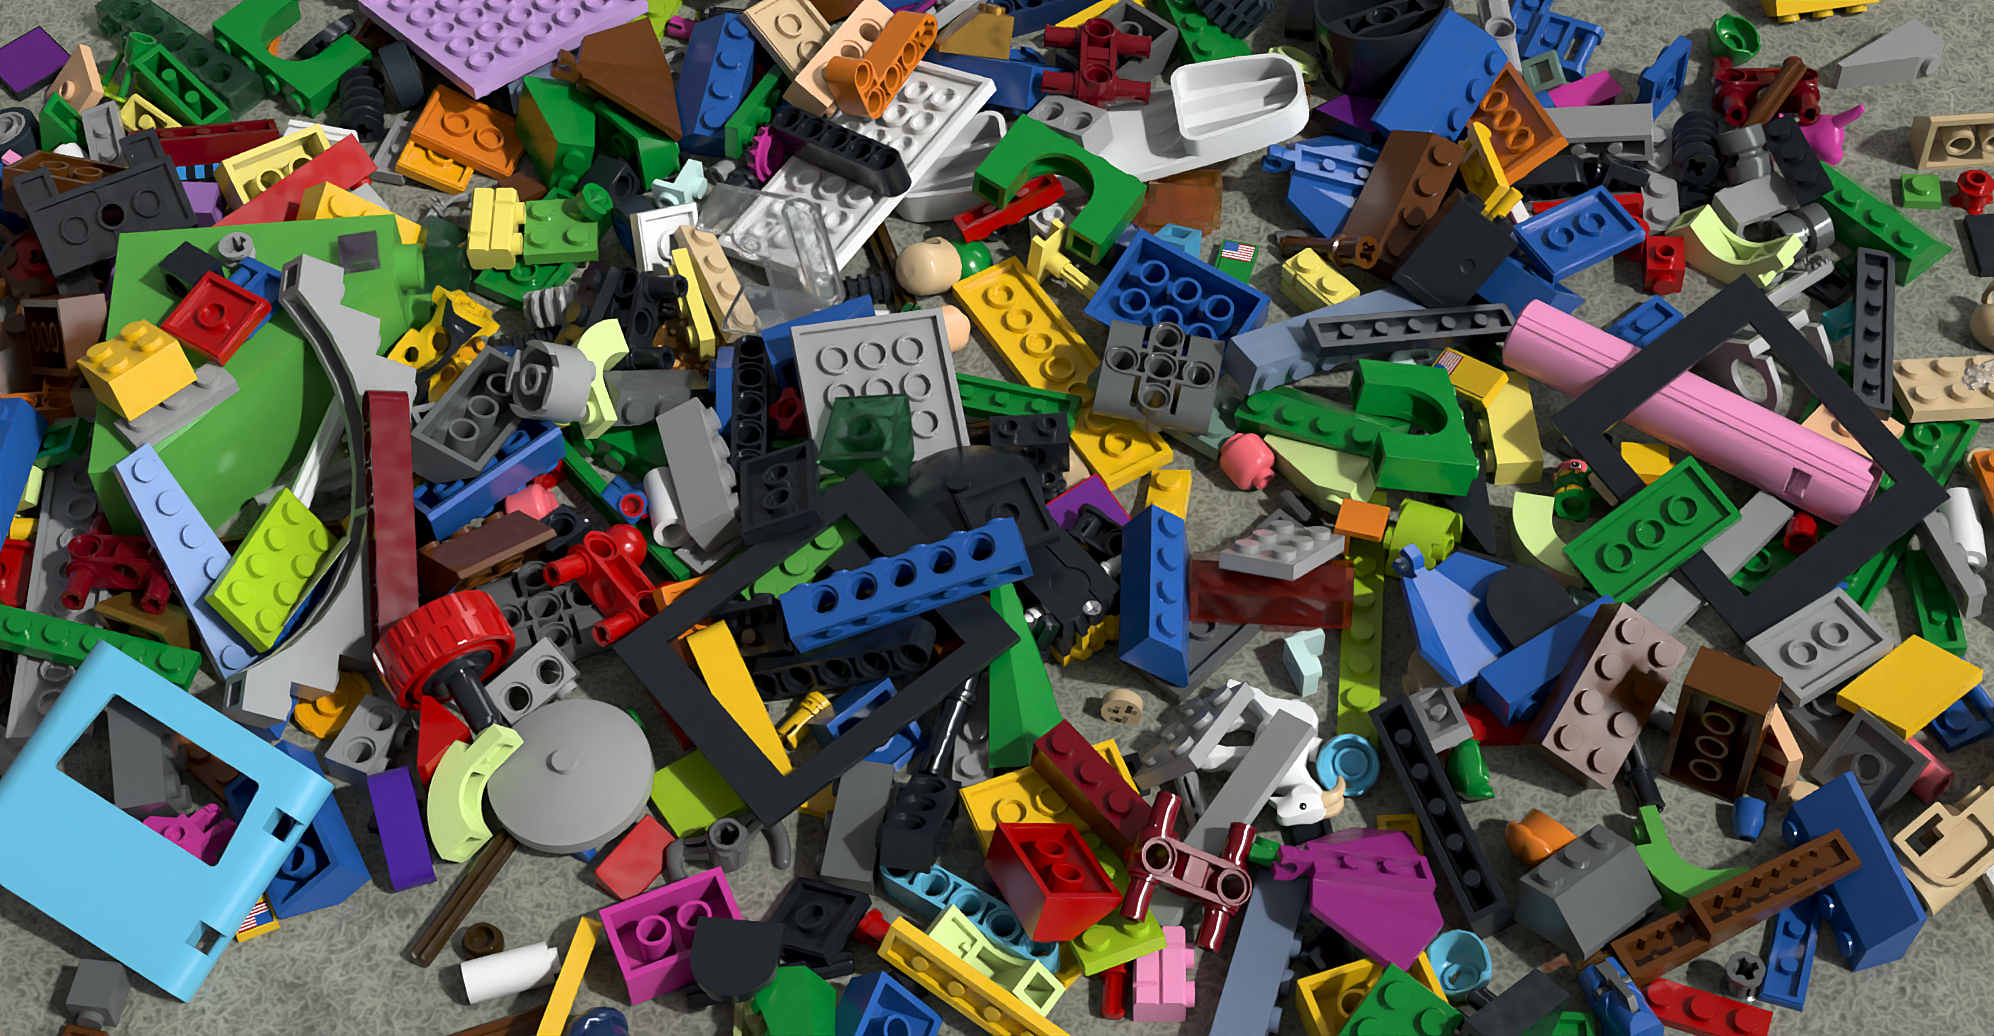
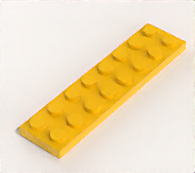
(1052, 356)

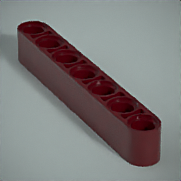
(389, 509)

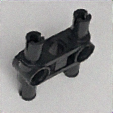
(636, 309)

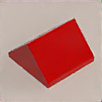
(436, 734)

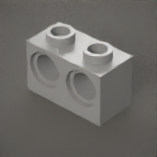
(1075, 120)
(526, 674)
(364, 740)

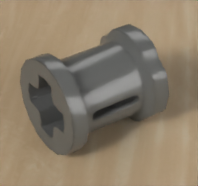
(1742, 977)

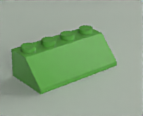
(811, 561)

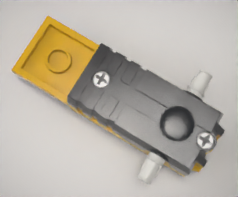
(1076, 593)

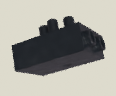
(1454, 252)
(1524, 1009)

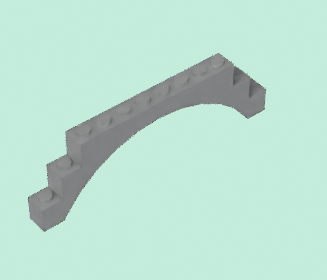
(340, 625)

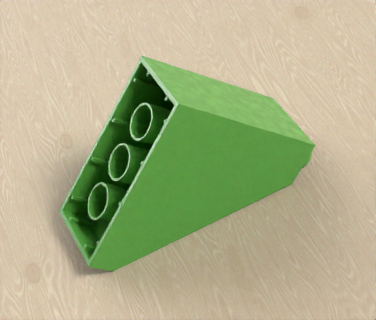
(281, 383)

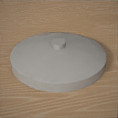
(573, 777)

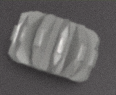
(548, 305)

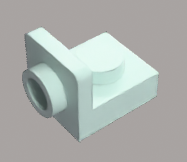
(1302, 661)

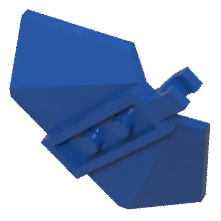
(1324, 178)
(1449, 613)

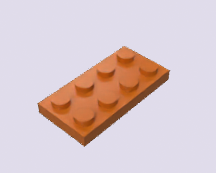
(1519, 125)

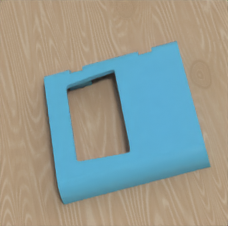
(118, 876)

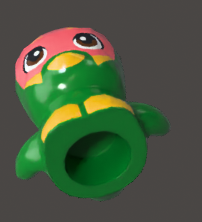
(1573, 490)

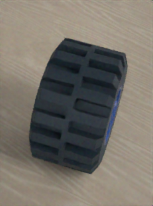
(1236, 16)

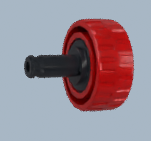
(448, 655)

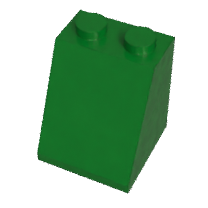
(556, 130)

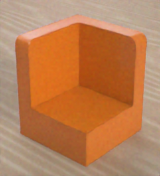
(1361, 521)

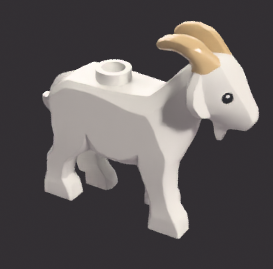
(1303, 797)

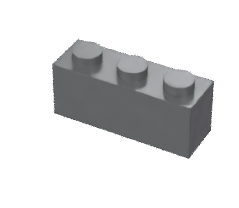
(646, 394)
(851, 828)

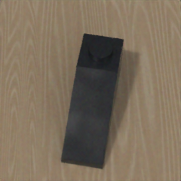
(1476, 514)

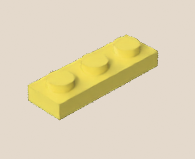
(699, 332)

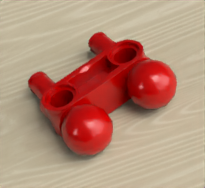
(610, 575)

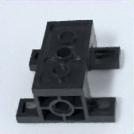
(71, 222)

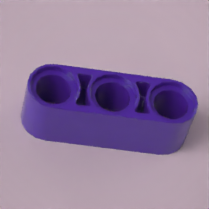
(401, 828)

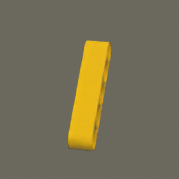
(736, 691)

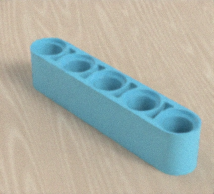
(990, 917)

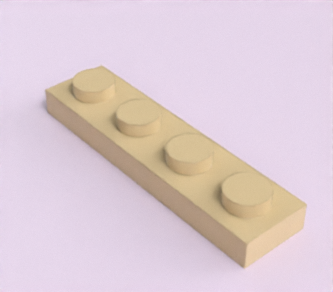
(711, 272)

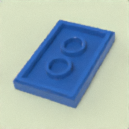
(1578, 234)

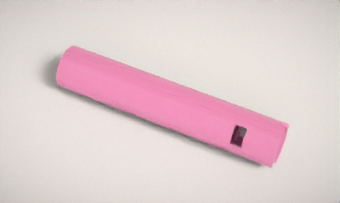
(1700, 417)

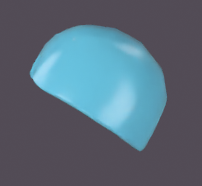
(1352, 759)
(1462, 953)

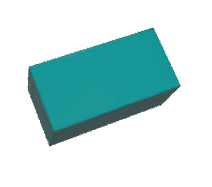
(1838, 321)

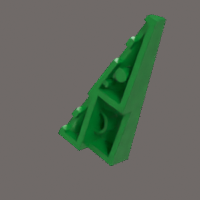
(1020, 691)
(797, 1004)

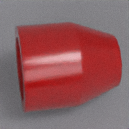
(1800, 533)

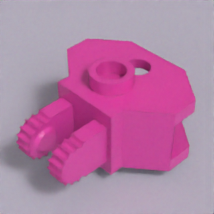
(196, 832)

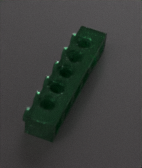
(219, 71)

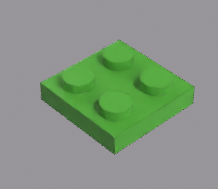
(559, 233)

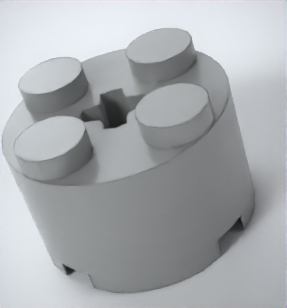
(550, 382)

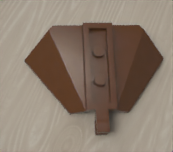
(627, 70)

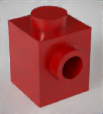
(1660, 272)

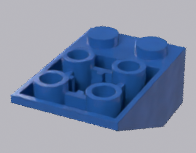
(779, 344)

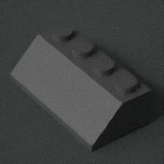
(466, 422)

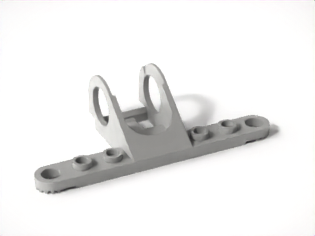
(1749, 344)

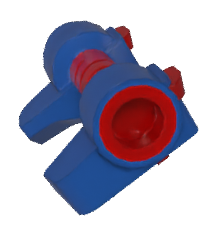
(627, 499)

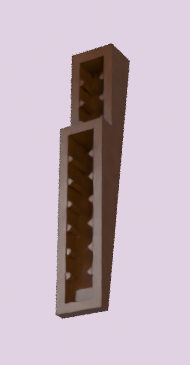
(1733, 907)

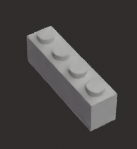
(1614, 129)
(701, 473)

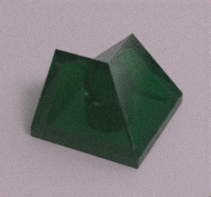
(444, 255)

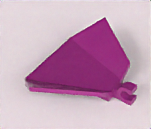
(1368, 890)

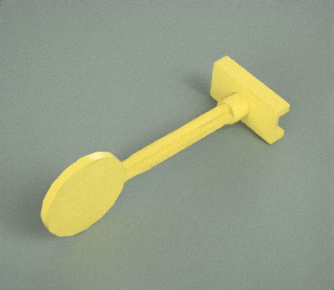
(1047, 260)

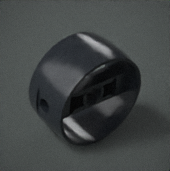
(1370, 42)

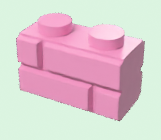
(1161, 982)

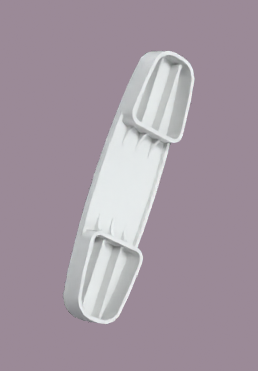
(1198, 120)

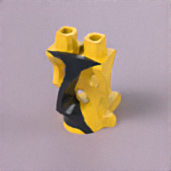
(459, 321)

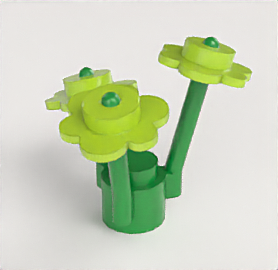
(132, 47)

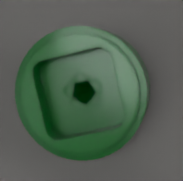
(594, 202)

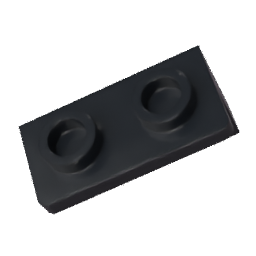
(756, 626)

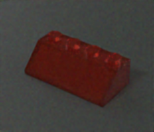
(1313, 600)

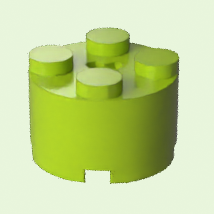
(1427, 527)

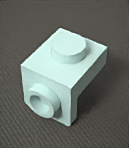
(686, 188)

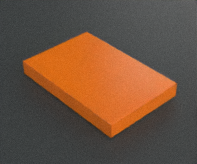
(469, 133)

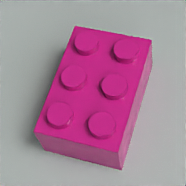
(656, 932)

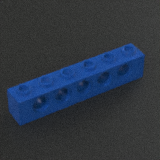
(925, 592)

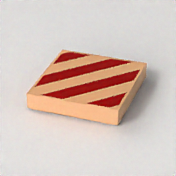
(1780, 759)

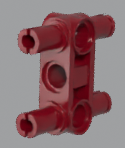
(1096, 47)
(1737, 91)
(115, 563)
(1187, 872)

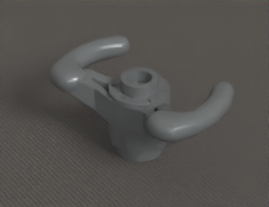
(726, 846)

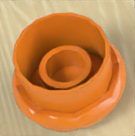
(1536, 838)

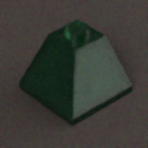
(870, 435)

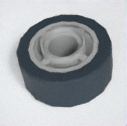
(403, 75)
(19, 131)

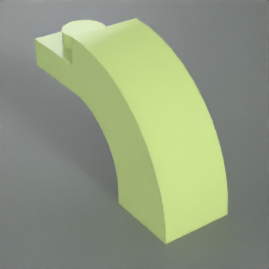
(605, 347)
(457, 791)
(1022, 978)

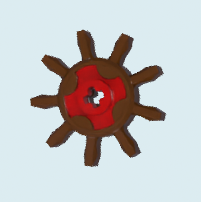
(25, 269)

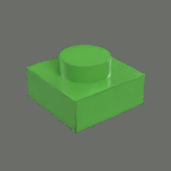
(1920, 191)

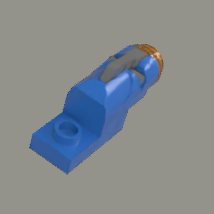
(1615, 998)

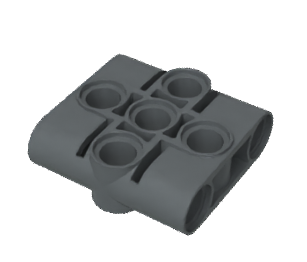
(1159, 377)
(547, 613)

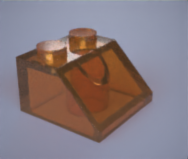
(1186, 200)

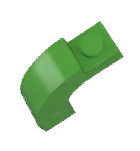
(1673, 876)

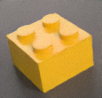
(136, 369)

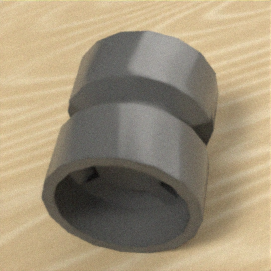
(1744, 154)
(1810, 225)

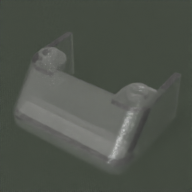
(795, 252)

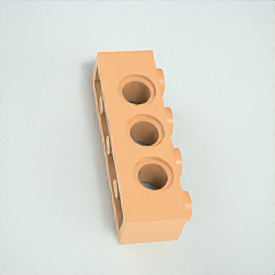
(851, 40)

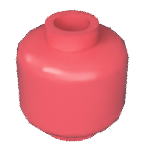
(1248, 461)
(532, 501)

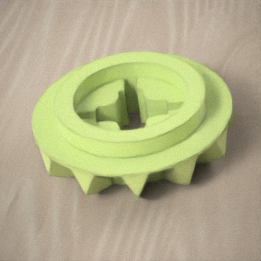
(1307, 63)

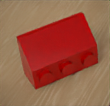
(1050, 879)

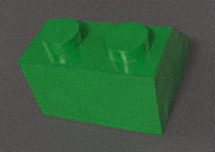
(644, 147)

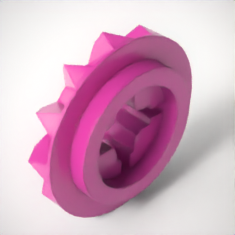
(766, 154)

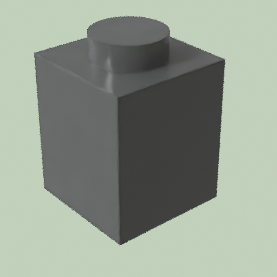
(98, 993)

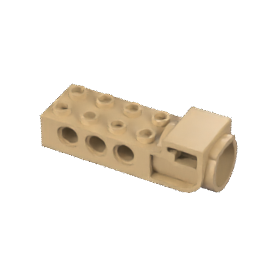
(1957, 846)

